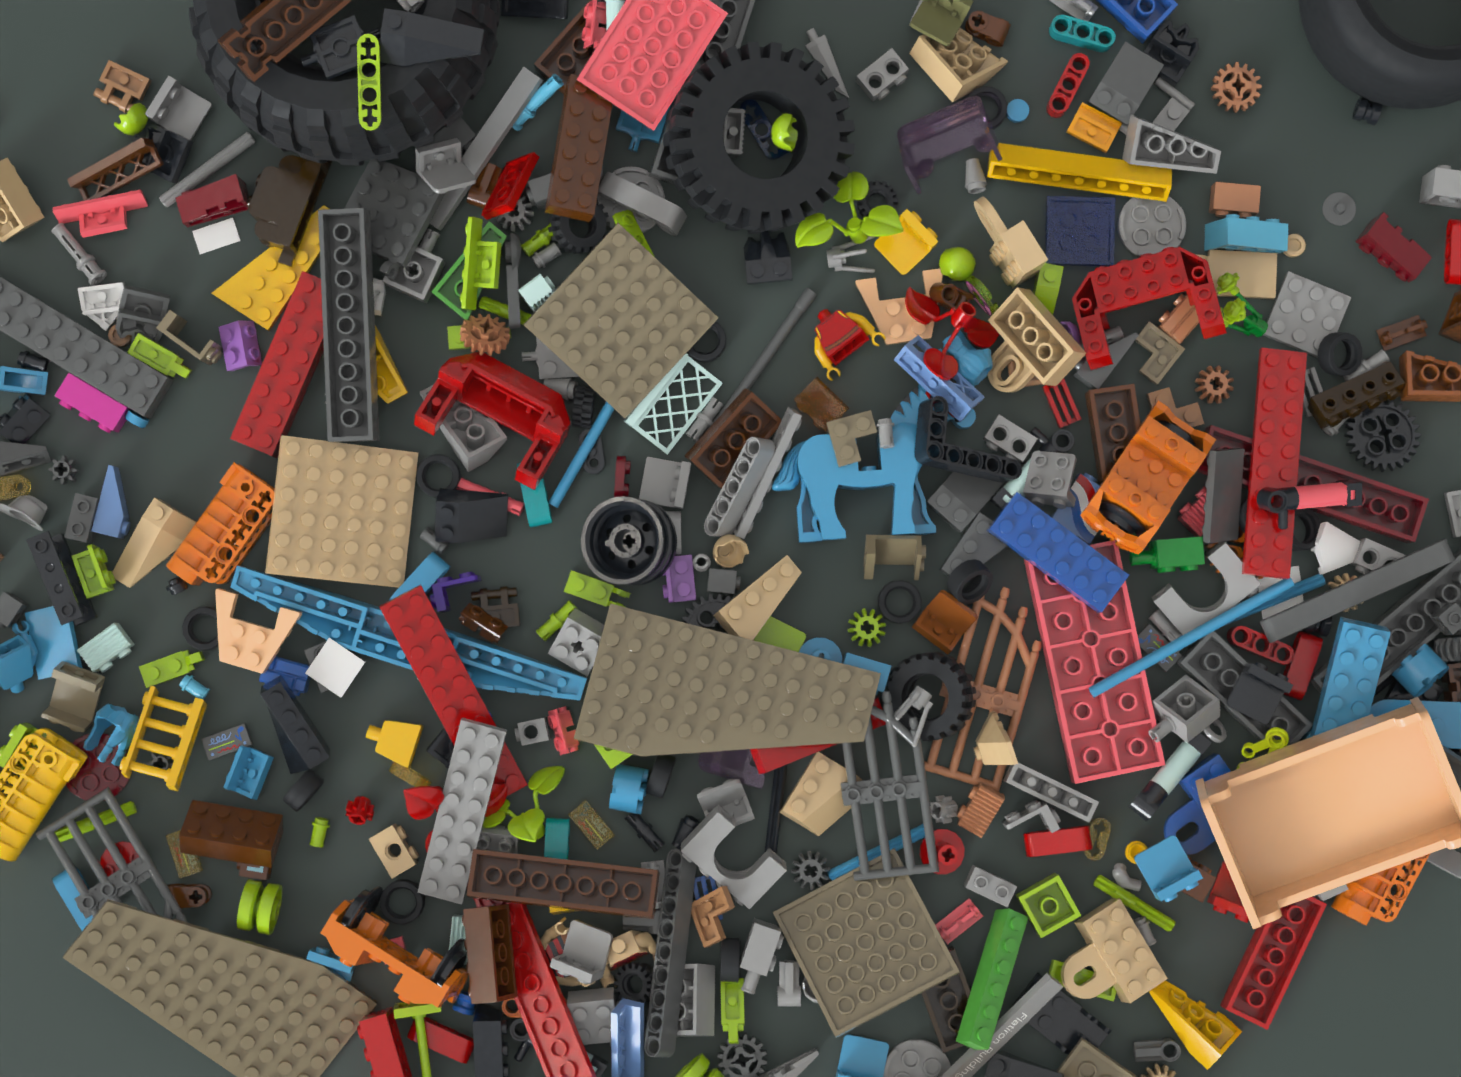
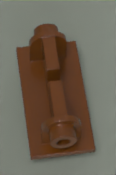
(1402, 332)
(492, 627)

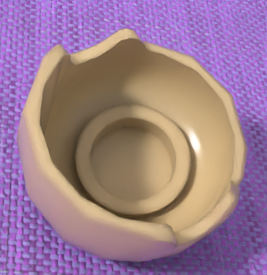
(729, 551)

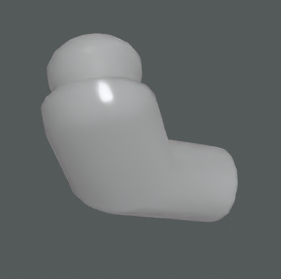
(1123, 879)

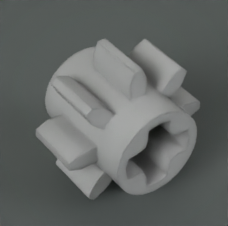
(944, 809)

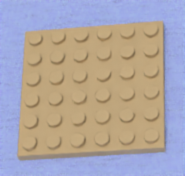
(341, 512)

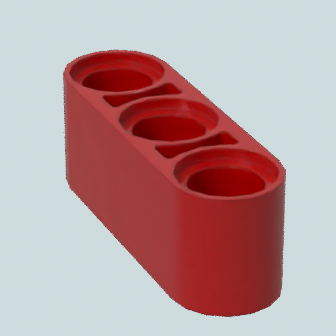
(1075, 78)
(1452, 263)
(1249, 645)
(1300, 670)
(1061, 841)
(445, 1040)

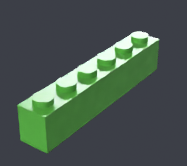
(992, 979)

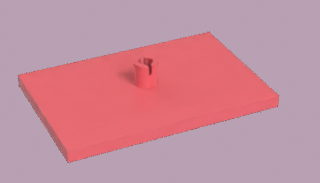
(650, 54)

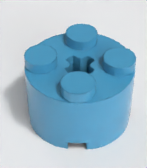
(1420, 671)
(629, 789)

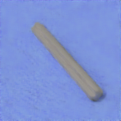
(208, 168)

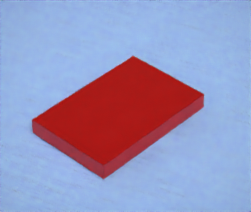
(510, 186)

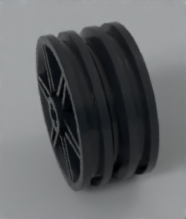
(597, 545)

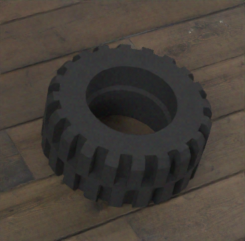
(956, 682)

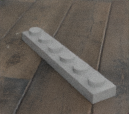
(782, 441)

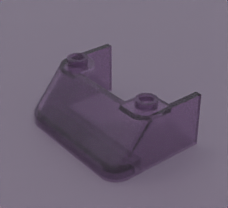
(944, 134)

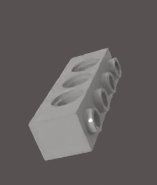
(1051, 791)

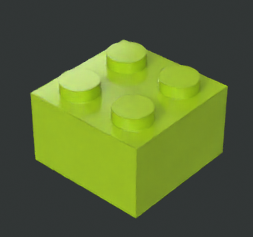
(1048, 905)

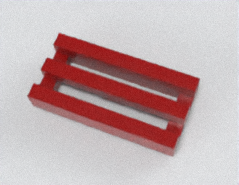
(1061, 424)

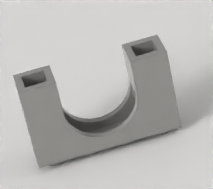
(1237, 587)
(744, 885)

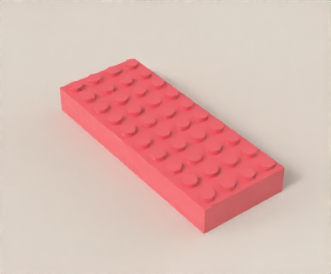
(1080, 649)

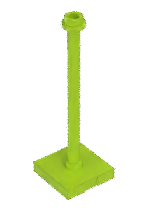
(418, 1012)

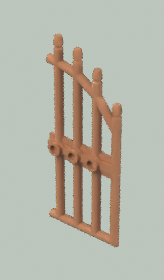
(986, 696)

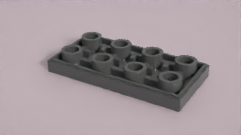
(1223, 495)

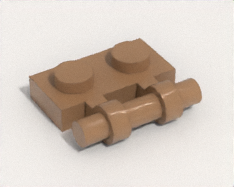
(124, 80)

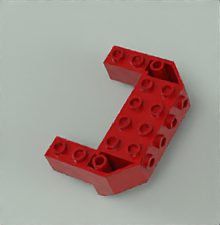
(1138, 282)
(506, 398)

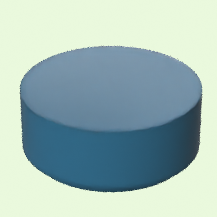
(1017, 110)
(136, 419)

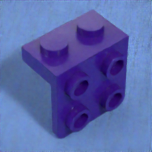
(440, 599)

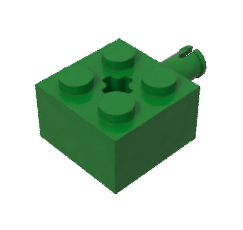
(1172, 553)

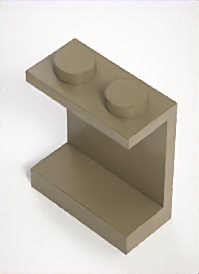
(171, 327)
(893, 551)
(74, 697)

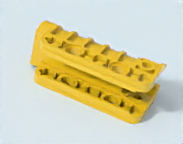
(36, 789)

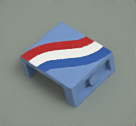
(1069, 517)

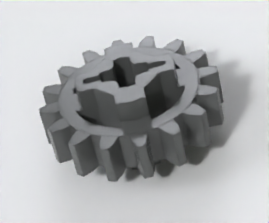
(752, 1055)

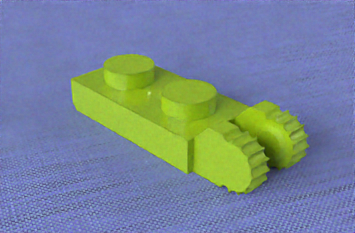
(592, 589)

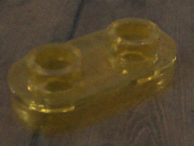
(8, 487)

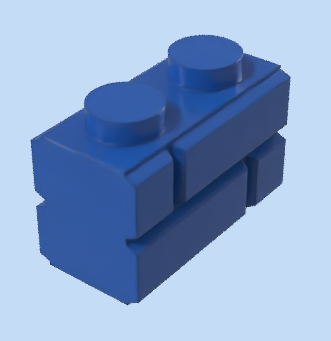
(291, 671)

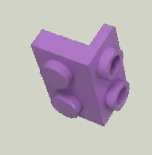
(240, 345)

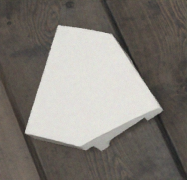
(101, 302)
(1334, 548)

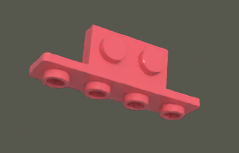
(101, 214)

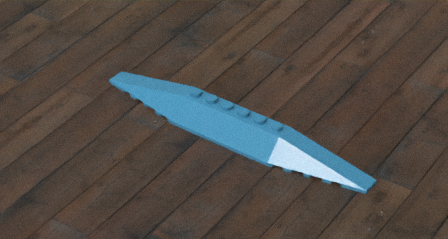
(366, 631)

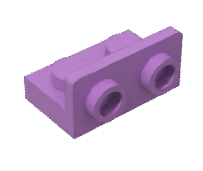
(680, 580)

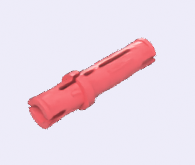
(514, 506)

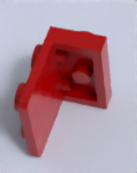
(1225, 896)

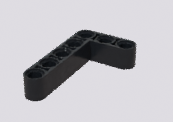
(959, 456)

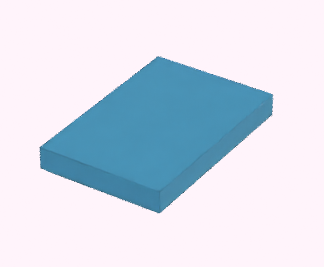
(52, 640)

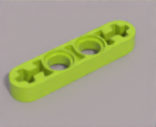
(369, 82)

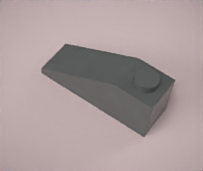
(1096, 377)
(19, 456)

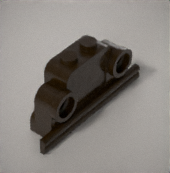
(285, 203)

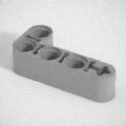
(643, 202)

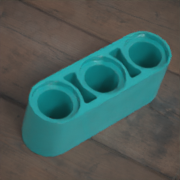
(1093, 32)
(536, 504)
(557, 838)

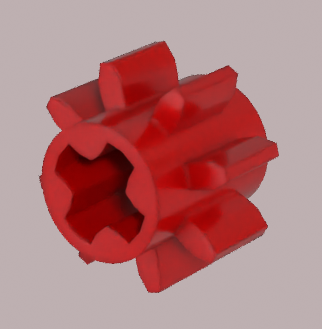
(359, 810)

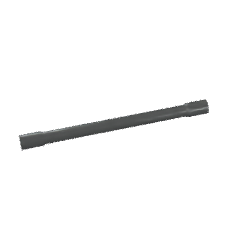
(800, 307)

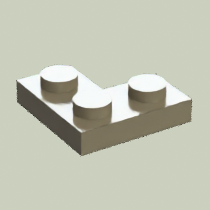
(1163, 350)
(845, 431)

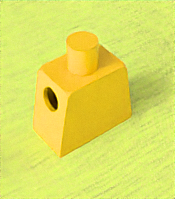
(396, 740)

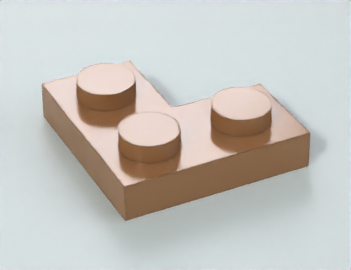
(1189, 414)
(706, 913)

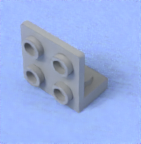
(178, 109)
(665, 482)

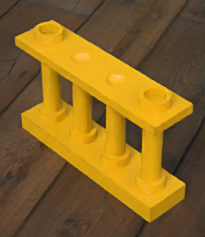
(181, 754)

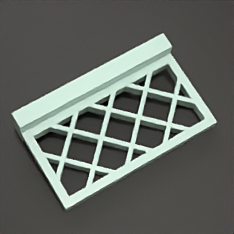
(650, 400)

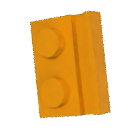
(1094, 127)

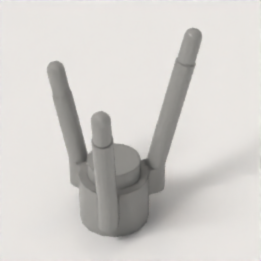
(837, 257)
(918, 699)

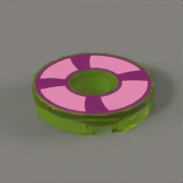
(982, 295)

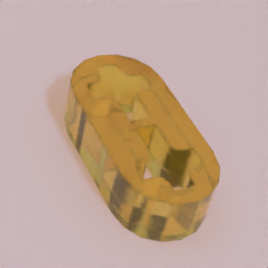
(409, 775)
(1102, 840)

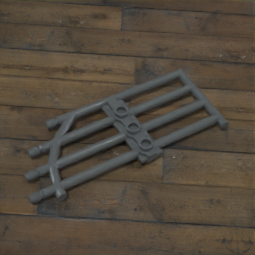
(898, 788)
(126, 878)

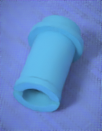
(194, 687)

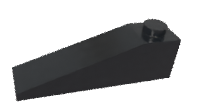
(418, 39)

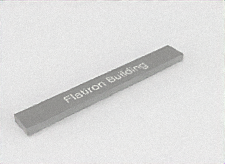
(1007, 1026)

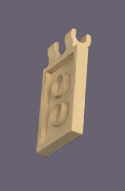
(1255, 270)

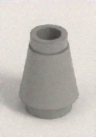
(974, 177)
(564, 386)

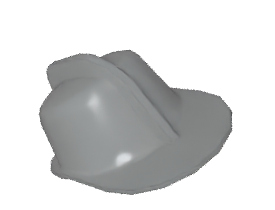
(27, 510)

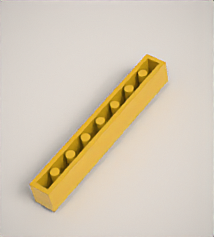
(1079, 172)

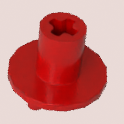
(949, 851)

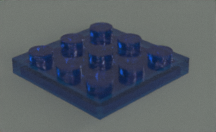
(1080, 230)

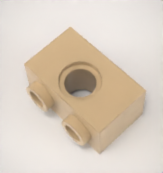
(394, 864)

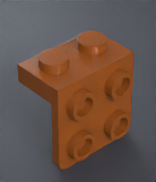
(944, 621)

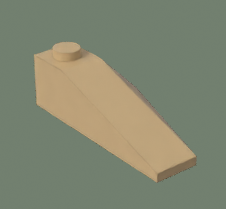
(154, 539)
(994, 743)

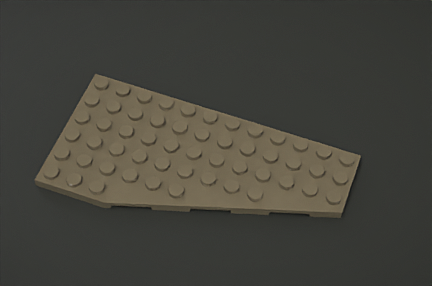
(702, 691)
(221, 994)

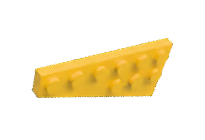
(265, 285)

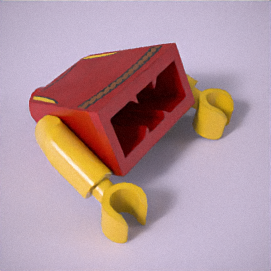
(840, 336)

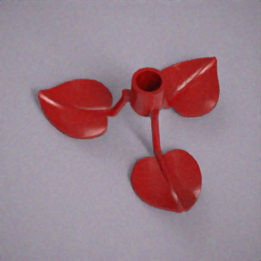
(978, 331)
(423, 801)

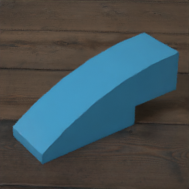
(23, 380)

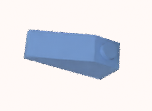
(112, 510)

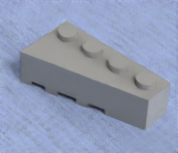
(1160, 147)

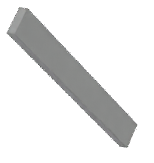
(490, 138)

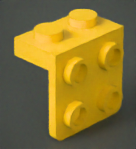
(908, 247)

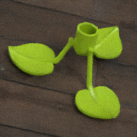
(881, 221)
(529, 824)

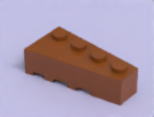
(1429, 378)

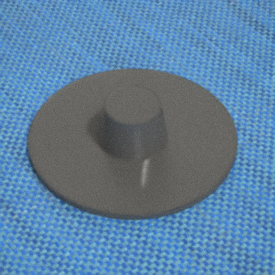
(1339, 209)

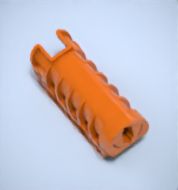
(222, 526)
(1369, 893)

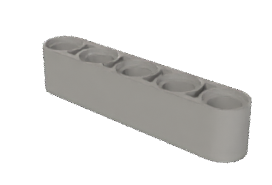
(739, 486)

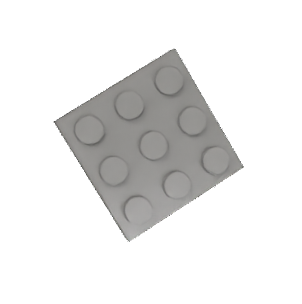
(1305, 313)

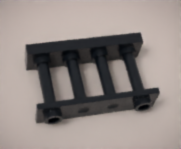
(61, 578)

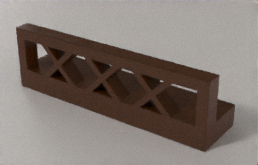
(113, 162)

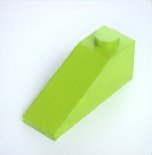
(1048, 285)

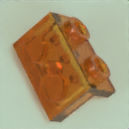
(820, 404)

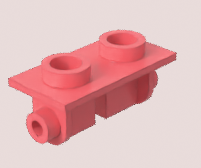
(595, 14)
(558, 721)
(958, 921)

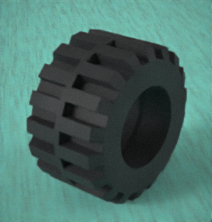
(574, 244)

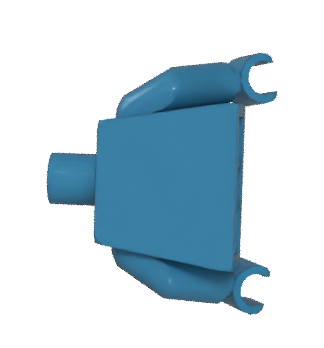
(17, 659)

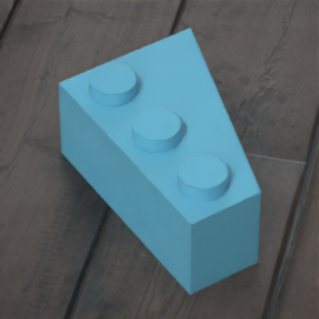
(1246, 234)

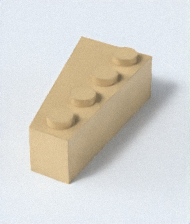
(754, 605)

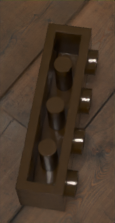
(1356, 395)

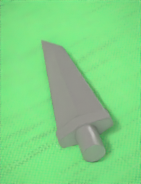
(821, 52)

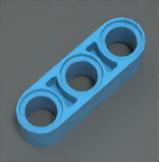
(425, 574)
(68, 893)

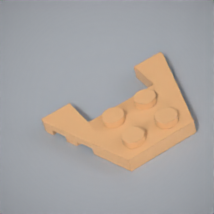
(892, 316)
(246, 642)

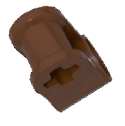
(990, 28)
(953, 295)
(185, 894)

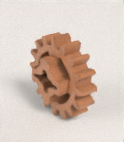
(1225, 88)
(484, 334)

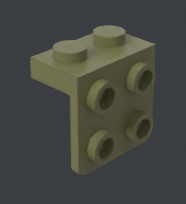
(940, 18)

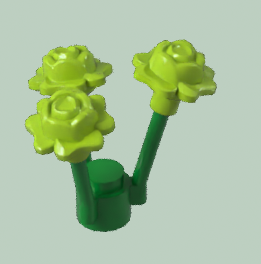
(1235, 310)

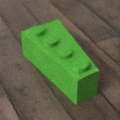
(451, 285)

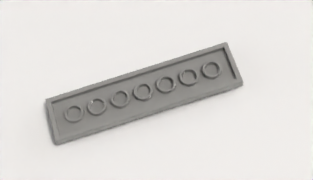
(462, 810)

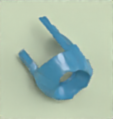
(972, 363)
(121, 736)

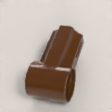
(484, 185)

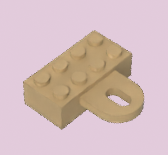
(1013, 248)
(1032, 341)
(1115, 954)

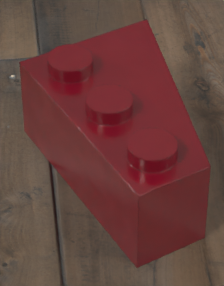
(213, 201)
(1393, 249)

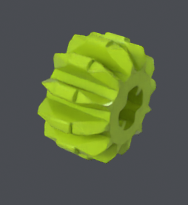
(871, 621)

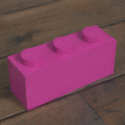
(92, 403)

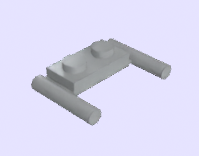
(1174, 110)

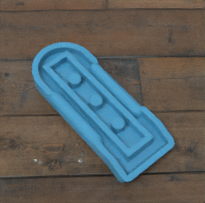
(1444, 715)

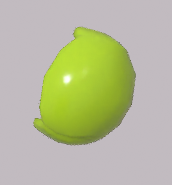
(133, 121)
(783, 133)
(957, 263)

